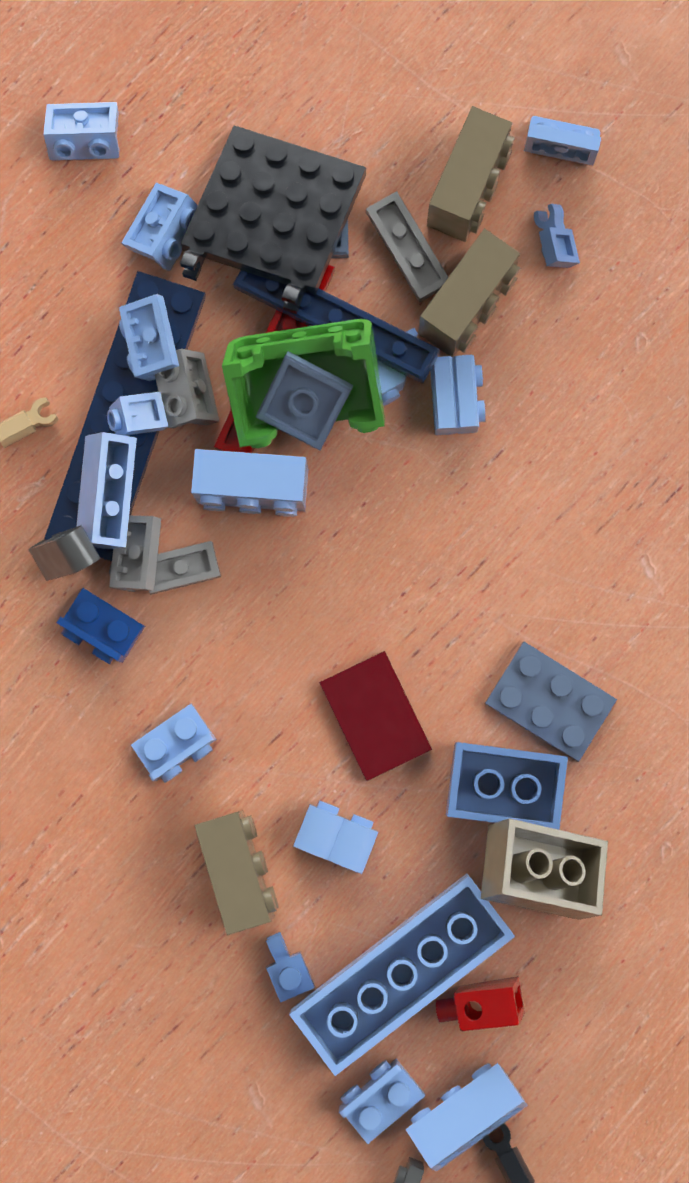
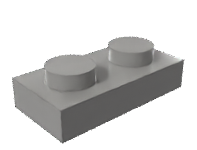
(185, 567)

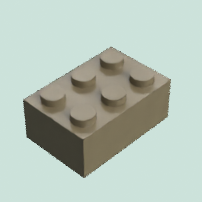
(471, 174)
(470, 294)
(544, 869)
(237, 871)

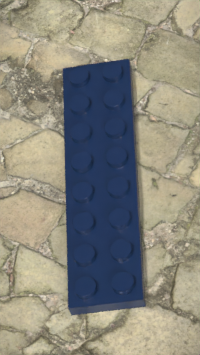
(117, 380)

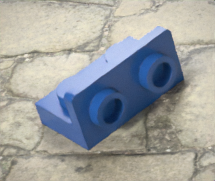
(101, 626)

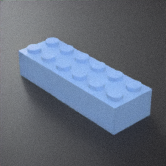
(401, 974)

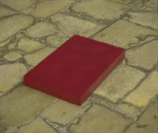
(375, 716)

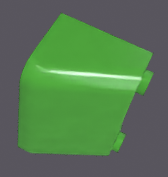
(336, 347)

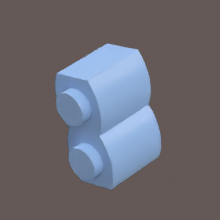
(335, 837)

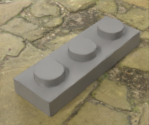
(407, 246)

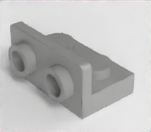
(187, 391)
(135, 565)

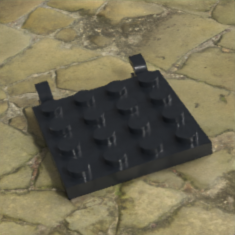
(272, 212)

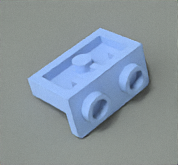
(81, 131)
(563, 140)
(161, 225)
(148, 337)
(174, 743)
(380, 1100)

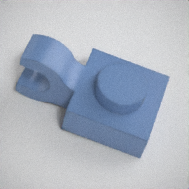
(556, 241)
(288, 972)

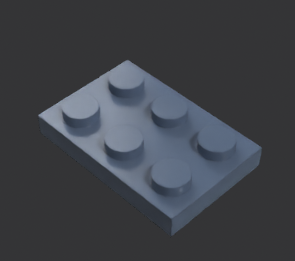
(551, 701)

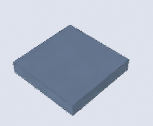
(304, 400)

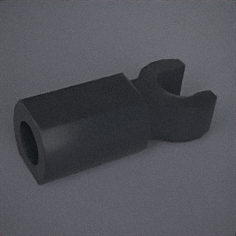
(509, 1159)

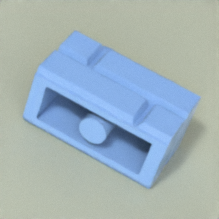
(455, 395)

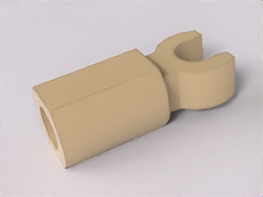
(24, 423)

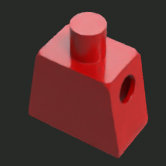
(499, 1000)

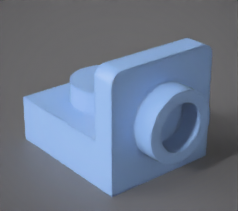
(137, 414)

